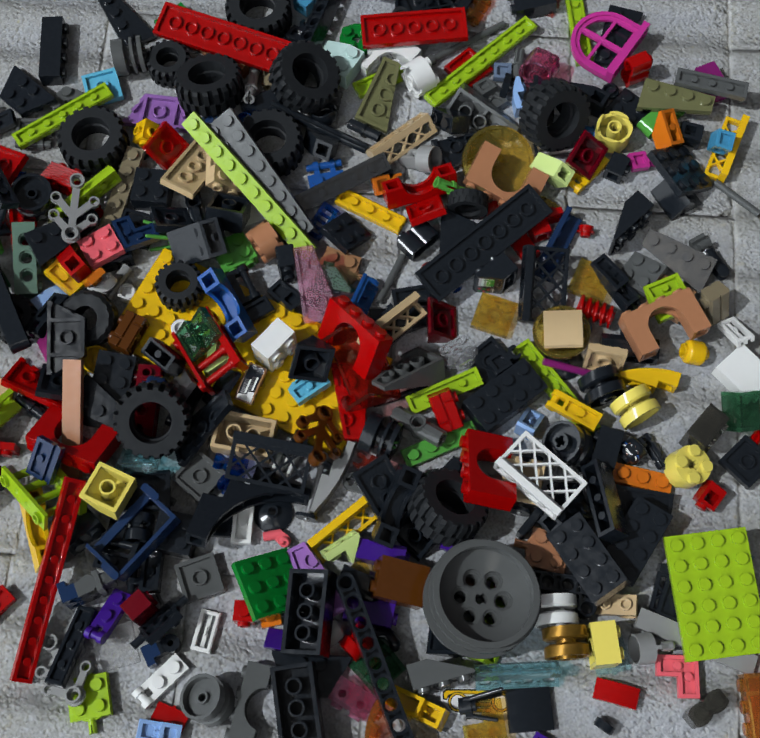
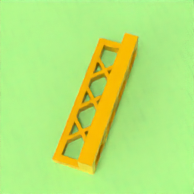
(729, 157)
(338, 524)

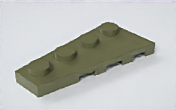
(378, 100)

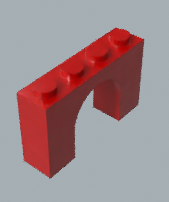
(373, 339)
(83, 456)
(478, 486)

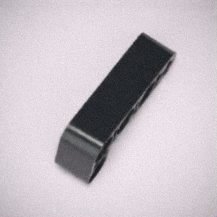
(557, 580)

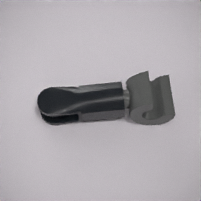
(704, 245)

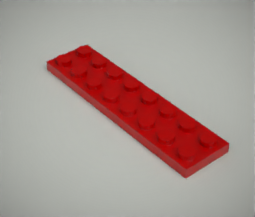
(218, 36)

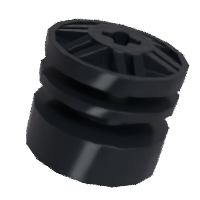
(380, 436)

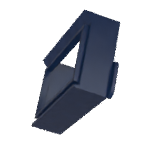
(147, 549)

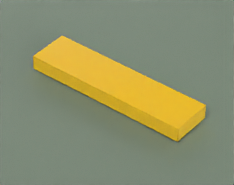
(371, 211)

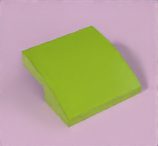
(663, 287)

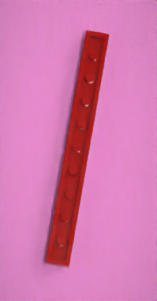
(46, 581)

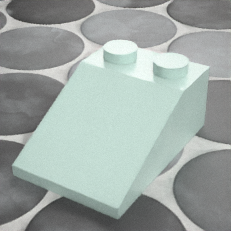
(348, 59)

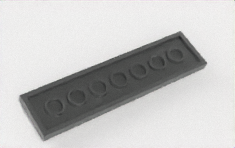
(242, 144)

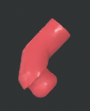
(279, 536)

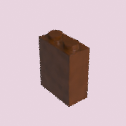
(398, 582)

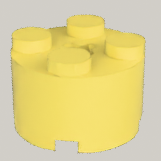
(614, 131)
(687, 467)

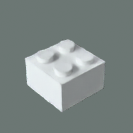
(274, 345)

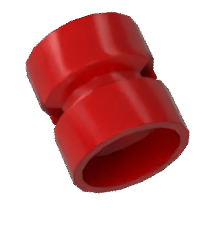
(349, 644)

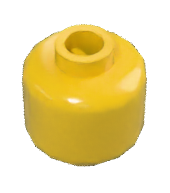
(694, 352)

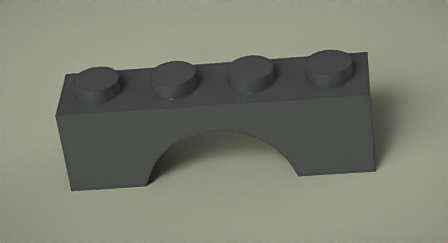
(255, 679)

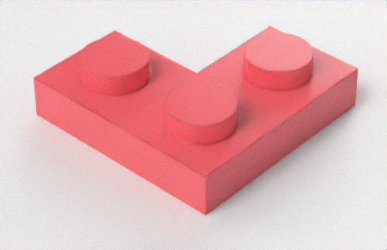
(686, 674)

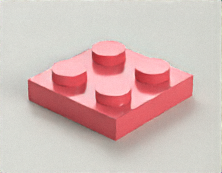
(101, 247)

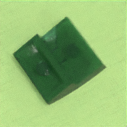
(198, 334)

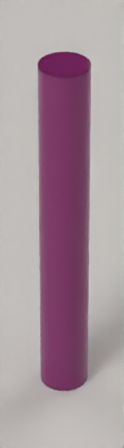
(565, 367)

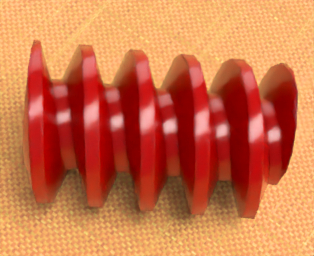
(596, 311)

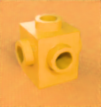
(143, 131)

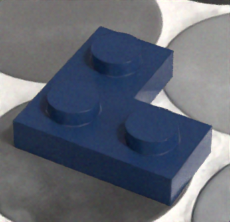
(132, 237)

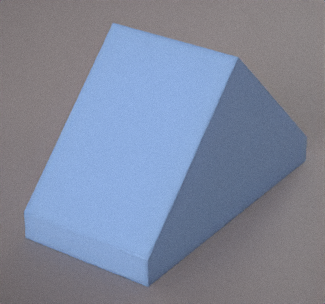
(529, 422)

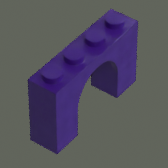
(380, 613)

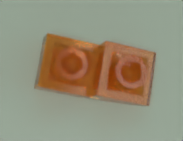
(372, 728)

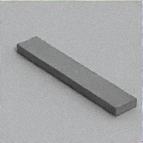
(668, 630)

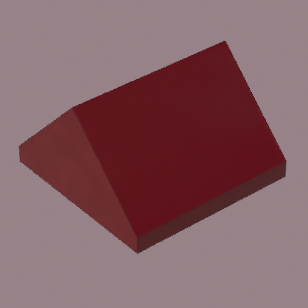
(586, 155)
(440, 321)

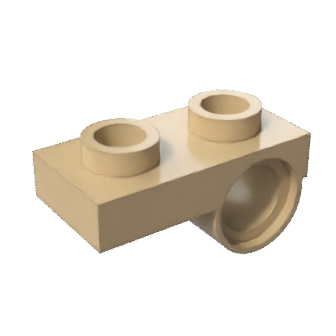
(619, 605)

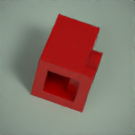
(714, 496)

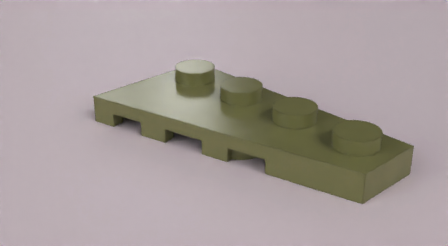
(664, 96)

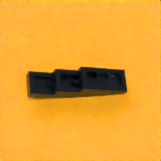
(616, 283)

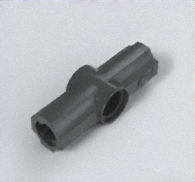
(426, 431)

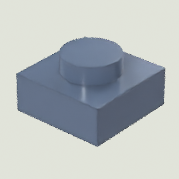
(500, 70)

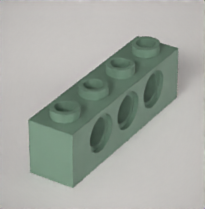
(31, 288)

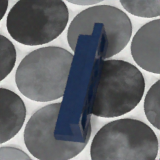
(560, 238)

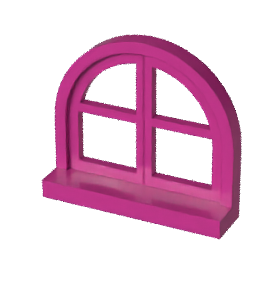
(608, 75)

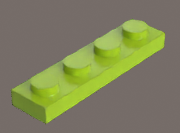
(460, 383)

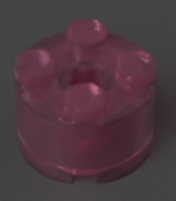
(539, 63)

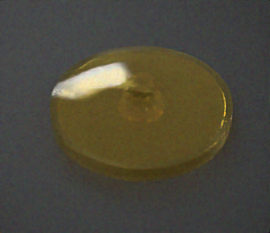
(513, 160)

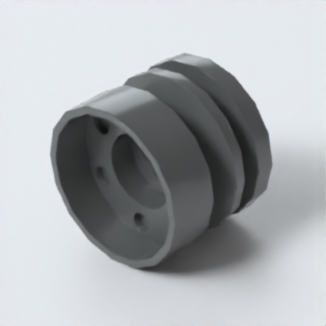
(128, 56)

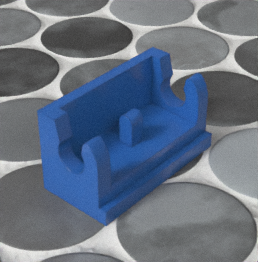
(365, 293)

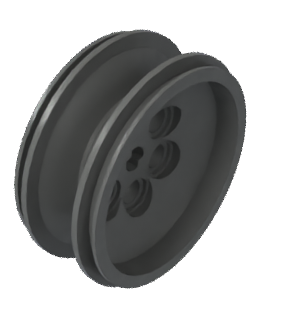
(513, 585)

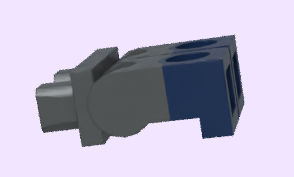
(86, 589)

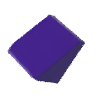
(273, 639)

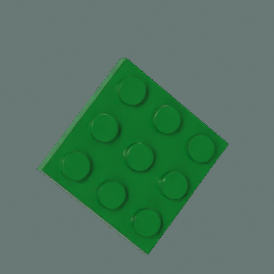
(264, 583)

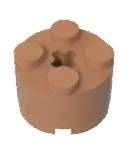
(264, 240)

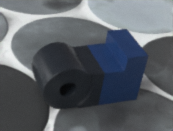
(168, 645)

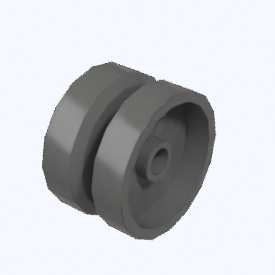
(207, 700)

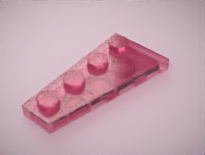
(312, 284)

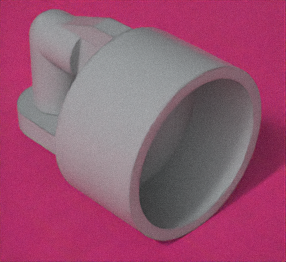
(422, 158)
(644, 648)

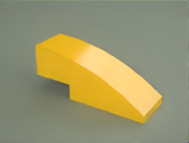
(652, 377)
(420, 709)

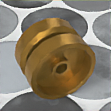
(566, 642)

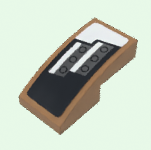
(251, 383)

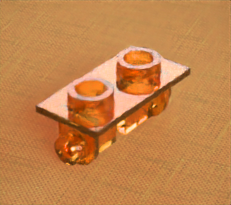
(473, 14)

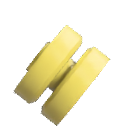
(635, 406)

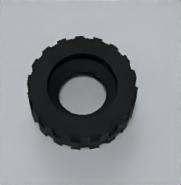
(468, 203)

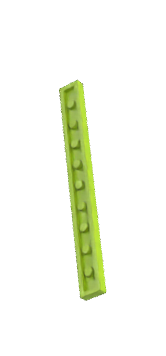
(246, 181)

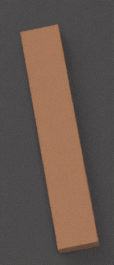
(72, 408)

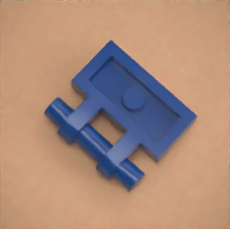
(320, 177)

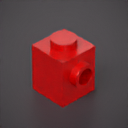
(241, 614)

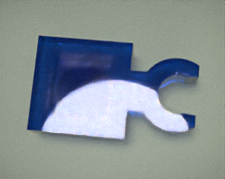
(221, 461)

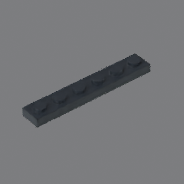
(343, 181)

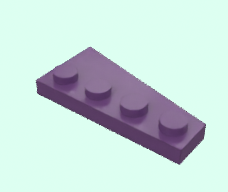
(304, 558)

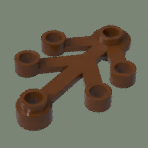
(323, 415)

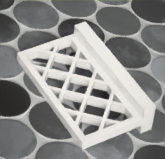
(532, 490)

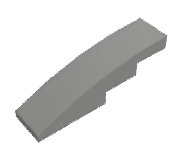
(329, 483)

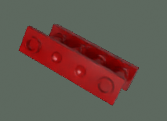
(227, 347)

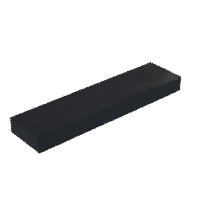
(70, 647)

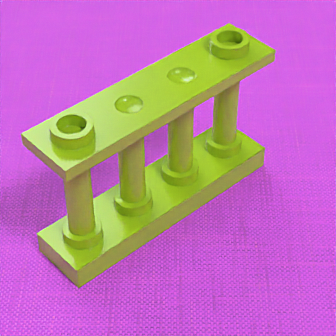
(31, 504)

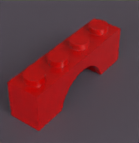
(400, 194)

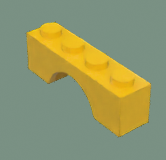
(36, 536)

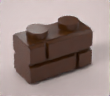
(128, 333)

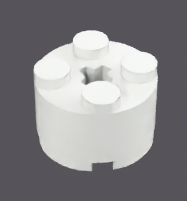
(419, 76)

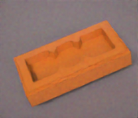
(94, 278)

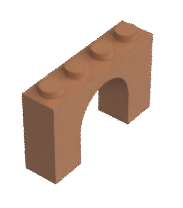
(480, 175)
(679, 304)

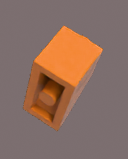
(667, 130)

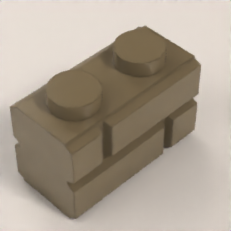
(715, 302)

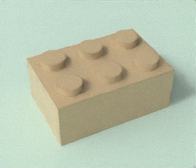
(223, 434)

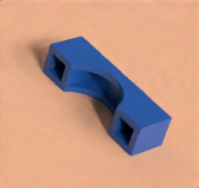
(237, 320)

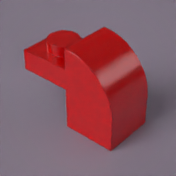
(543, 230)

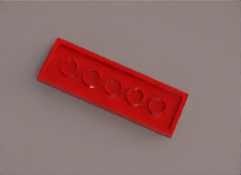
(414, 28)

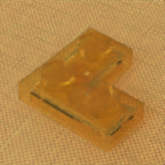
(488, 729)

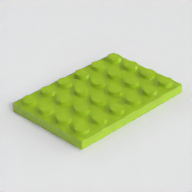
(714, 593)

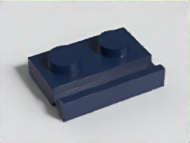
(45, 459)

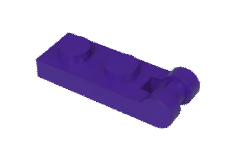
(107, 617)

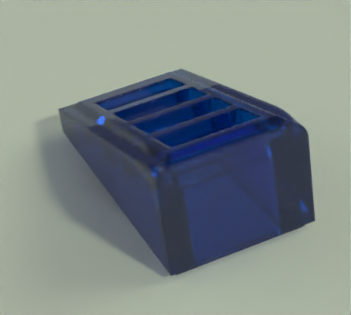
(321, 212)

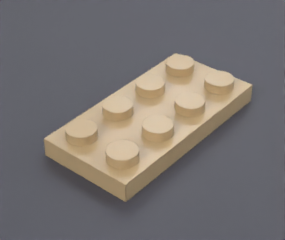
(187, 172)

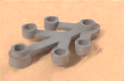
(73, 211)
(72, 688)

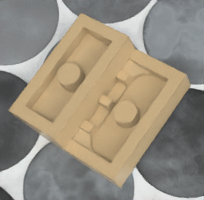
(563, 329)

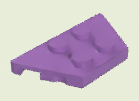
(158, 109)

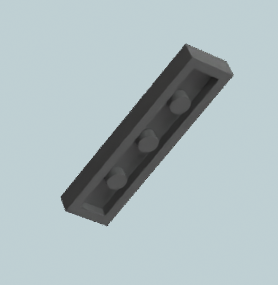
(711, 84)

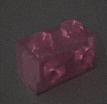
(352, 698)

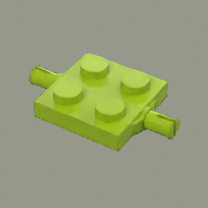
(97, 701)

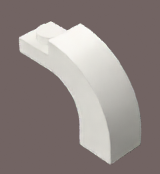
(400, 54)

